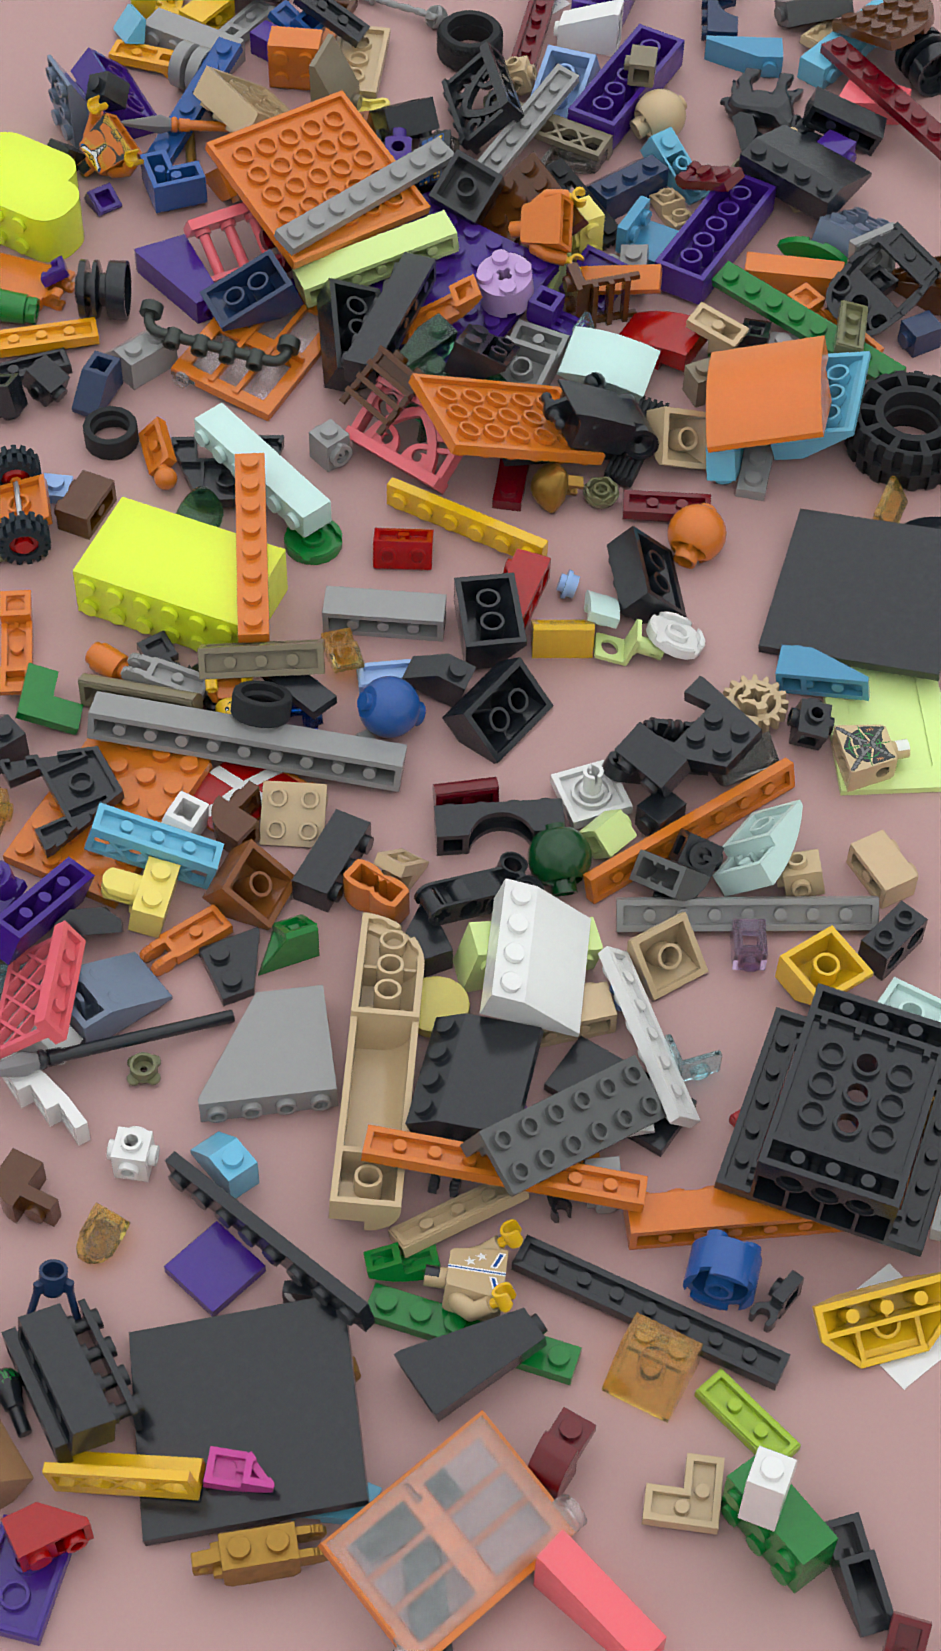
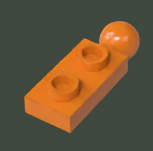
(159, 453)

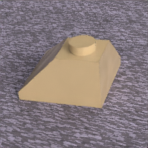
(680, 437)

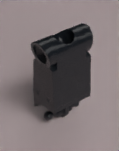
(600, 420)

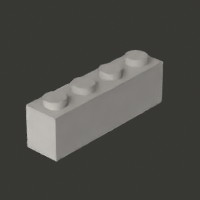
(169, 29)
(385, 613)

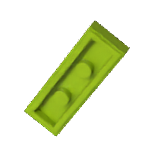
(744, 1415)

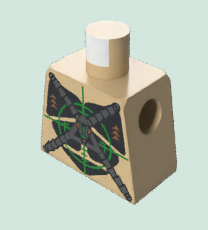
(866, 754)

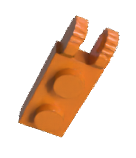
(186, 939)

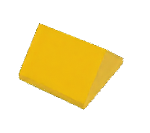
(562, 638)

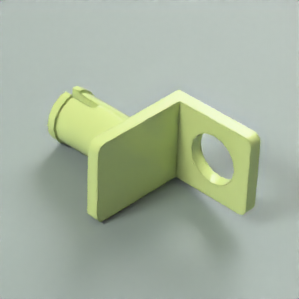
(626, 647)

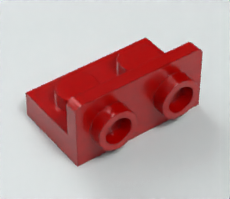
(403, 548)

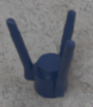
(52, 1283)

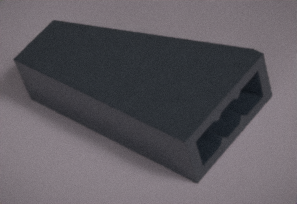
(467, 1361)

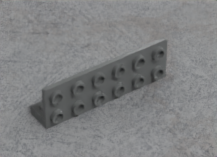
(569, 1126)

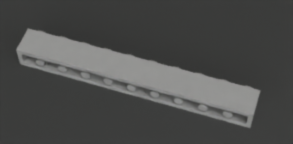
(225, 739)

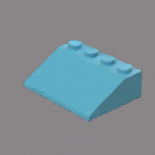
(846, 382)

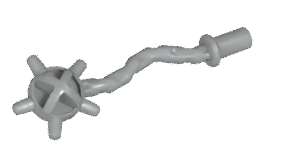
(433, 15)

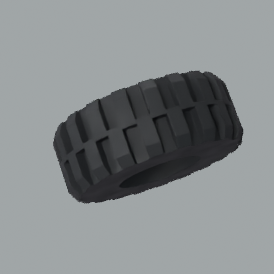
(882, 450)

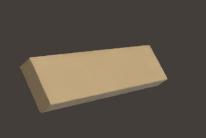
(452, 1217)

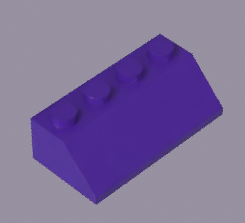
(137, 105)

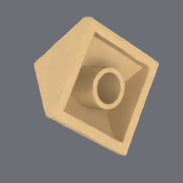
(667, 956)

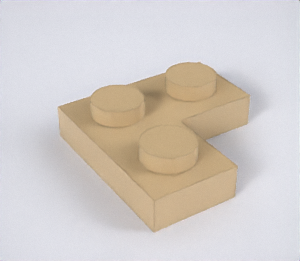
(693, 1506)

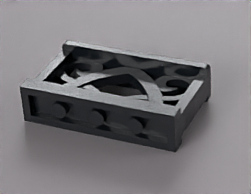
(497, 114)

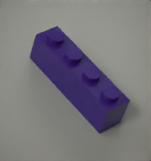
(42, 907)

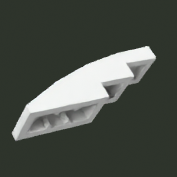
(50, 1101)

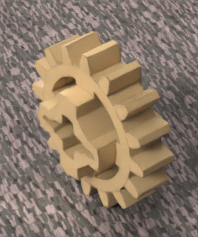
(757, 700)

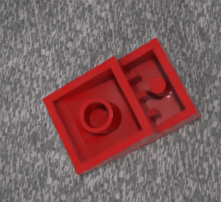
(666, 333)

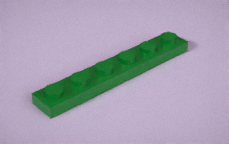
(429, 1320)

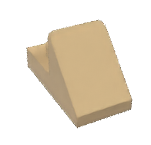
(717, 327)
(401, 865)

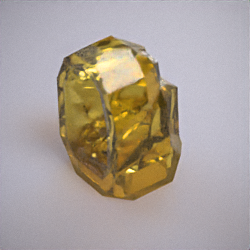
(100, 1234)

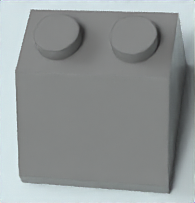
(143, 358)

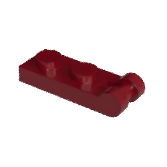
(709, 177)

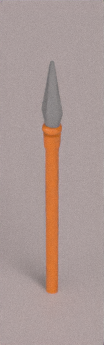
(162, 124)

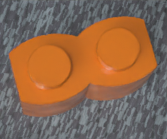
(375, 893)

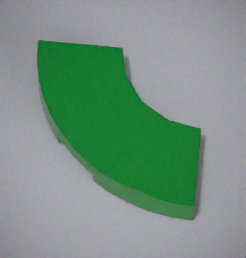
(804, 247)

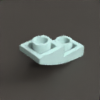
(602, 609)

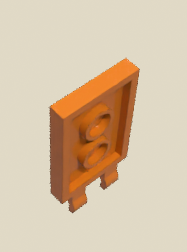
(25, 277)

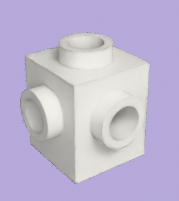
(133, 1153)

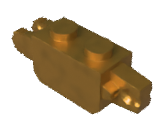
(259, 1553)

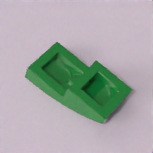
(390, 1265)

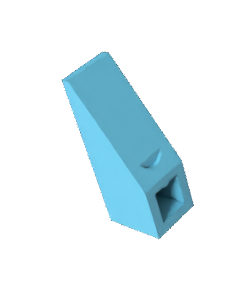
(670, 152)

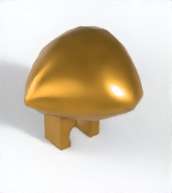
(552, 485)

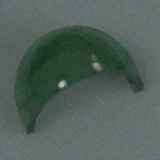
(202, 506)

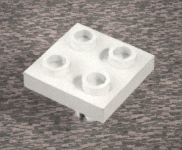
(588, 793)

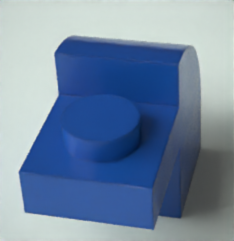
(288, 16)

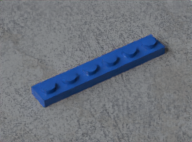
(221, 57)

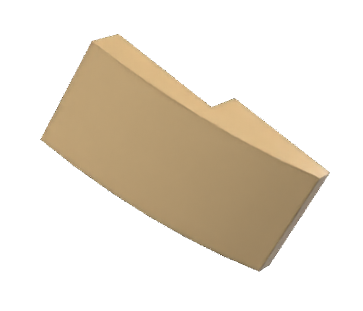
(670, 207)

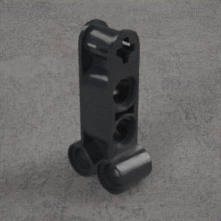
(471, 893)

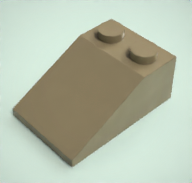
(332, 73)

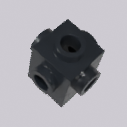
(810, 723)

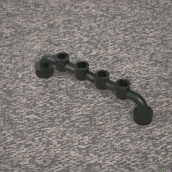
(200, 344)

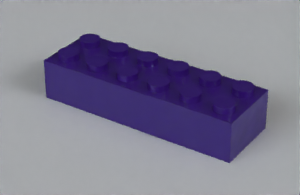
(608, 100)
(713, 237)

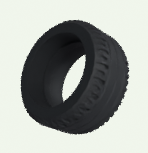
(466, 26)

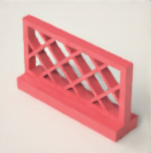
(54, 994)

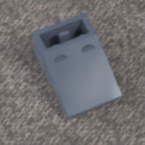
(68, 102)
(845, 225)
(114, 995)

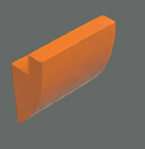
(767, 394)

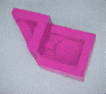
(235, 1472)

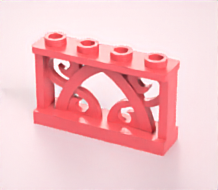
(371, 441)

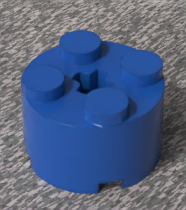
(723, 1271)

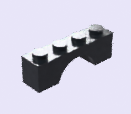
(462, 824)

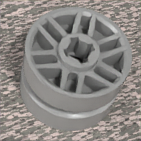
(185, 63)

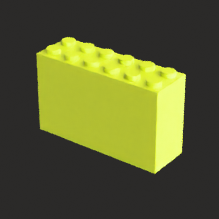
(168, 575)

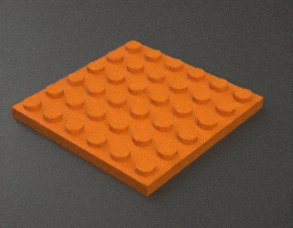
(304, 160)

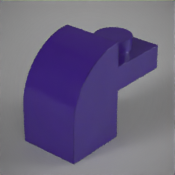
(546, 310)

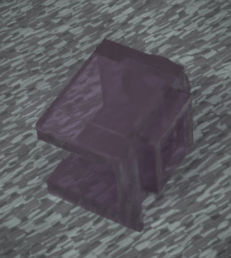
(748, 957)

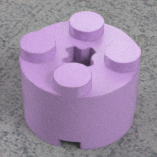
(505, 283)

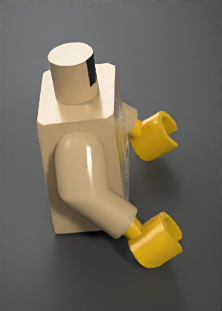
(476, 1276)

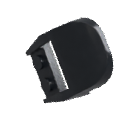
(855, 287)

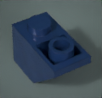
(97, 383)

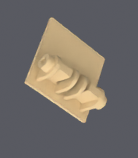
(292, 813)

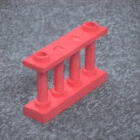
(226, 220)

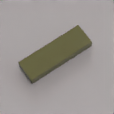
(850, 327)

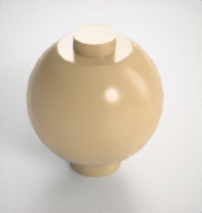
(657, 112)

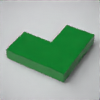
(40, 705)

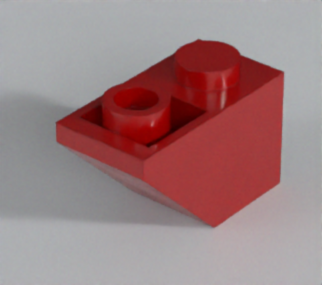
(43, 1533)

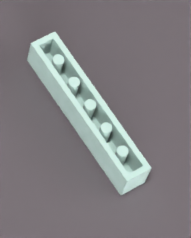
(286, 489)

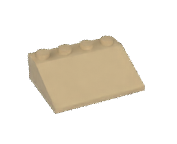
(236, 100)

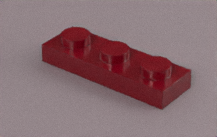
(658, 504)

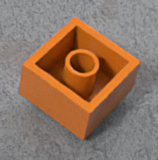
(290, 55)

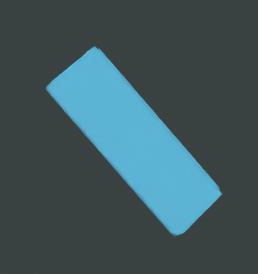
(131, 26)

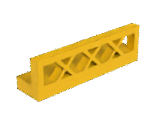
(128, 1475)

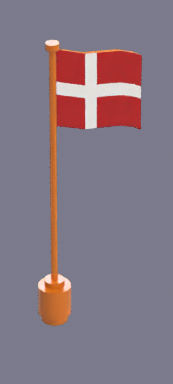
(221, 780)

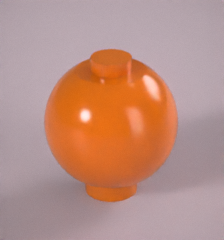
(696, 534)

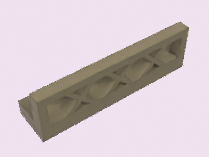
(558, 126)
(261, 659)

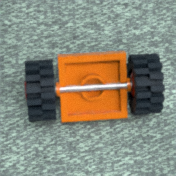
(23, 506)

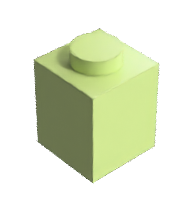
(608, 833)

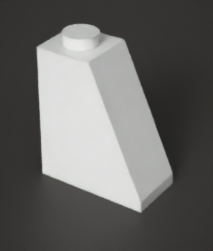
(591, 28)
(767, 1488)

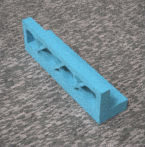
(153, 839)

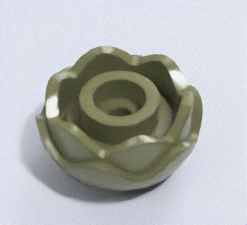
(601, 492)

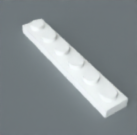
(648, 1037)

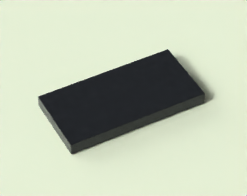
(589, 1059)

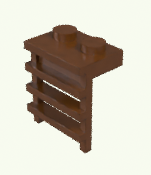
(583, 295)
(394, 369)

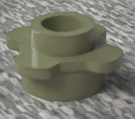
(143, 1061)

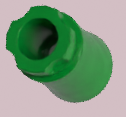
(18, 307)

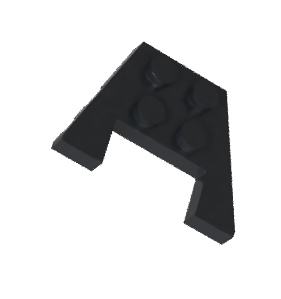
(208, 471)
(719, 735)
(78, 784)

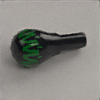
(12, 1400)

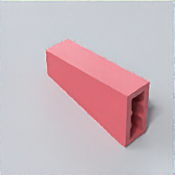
(593, 1599)

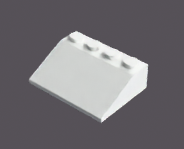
(535, 959)

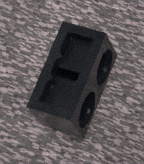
(892, 939)

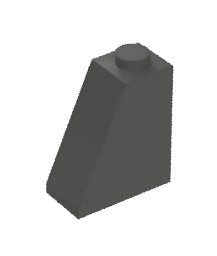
(801, 12)

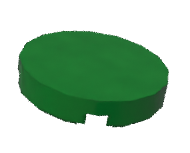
(315, 548)

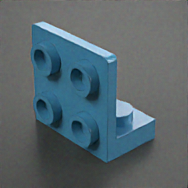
(639, 229)

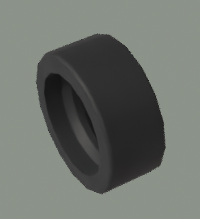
(110, 417)
(261, 704)

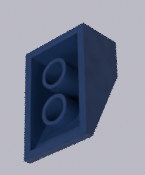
(252, 294)

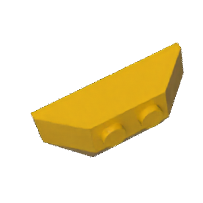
(882, 1320)

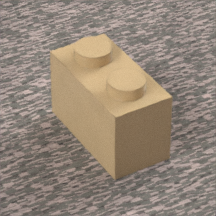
(882, 868)

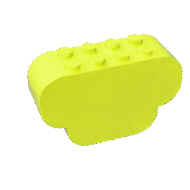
(38, 199)

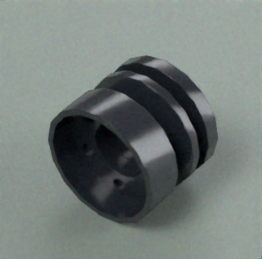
(922, 62)
(102, 289)

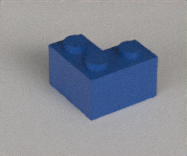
(171, 185)

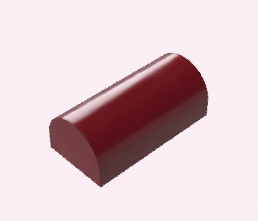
(466, 791)

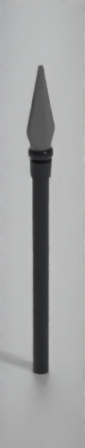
(25, 1063)

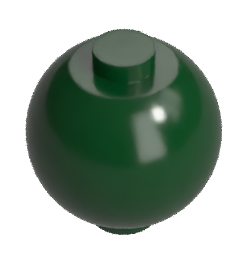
(559, 858)

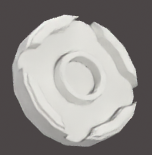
(675, 635)

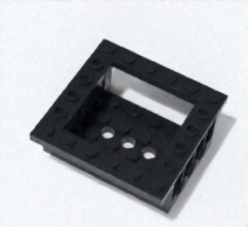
(811, 1163)

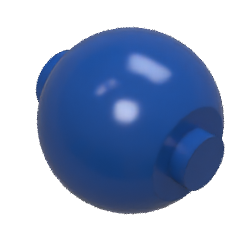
(390, 707)

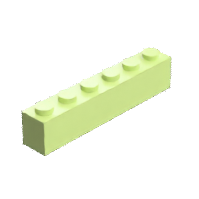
(375, 257)

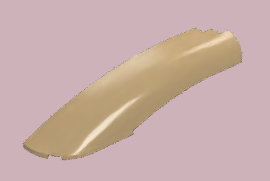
(377, 1070)

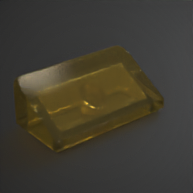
(892, 502)

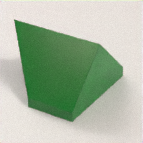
(291, 943)

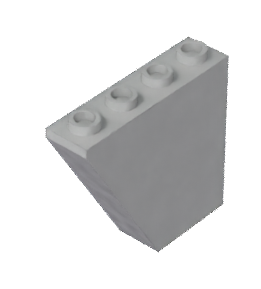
(274, 1059)

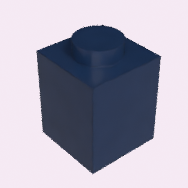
(920, 334)

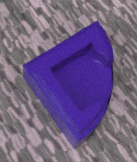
(56, 273)

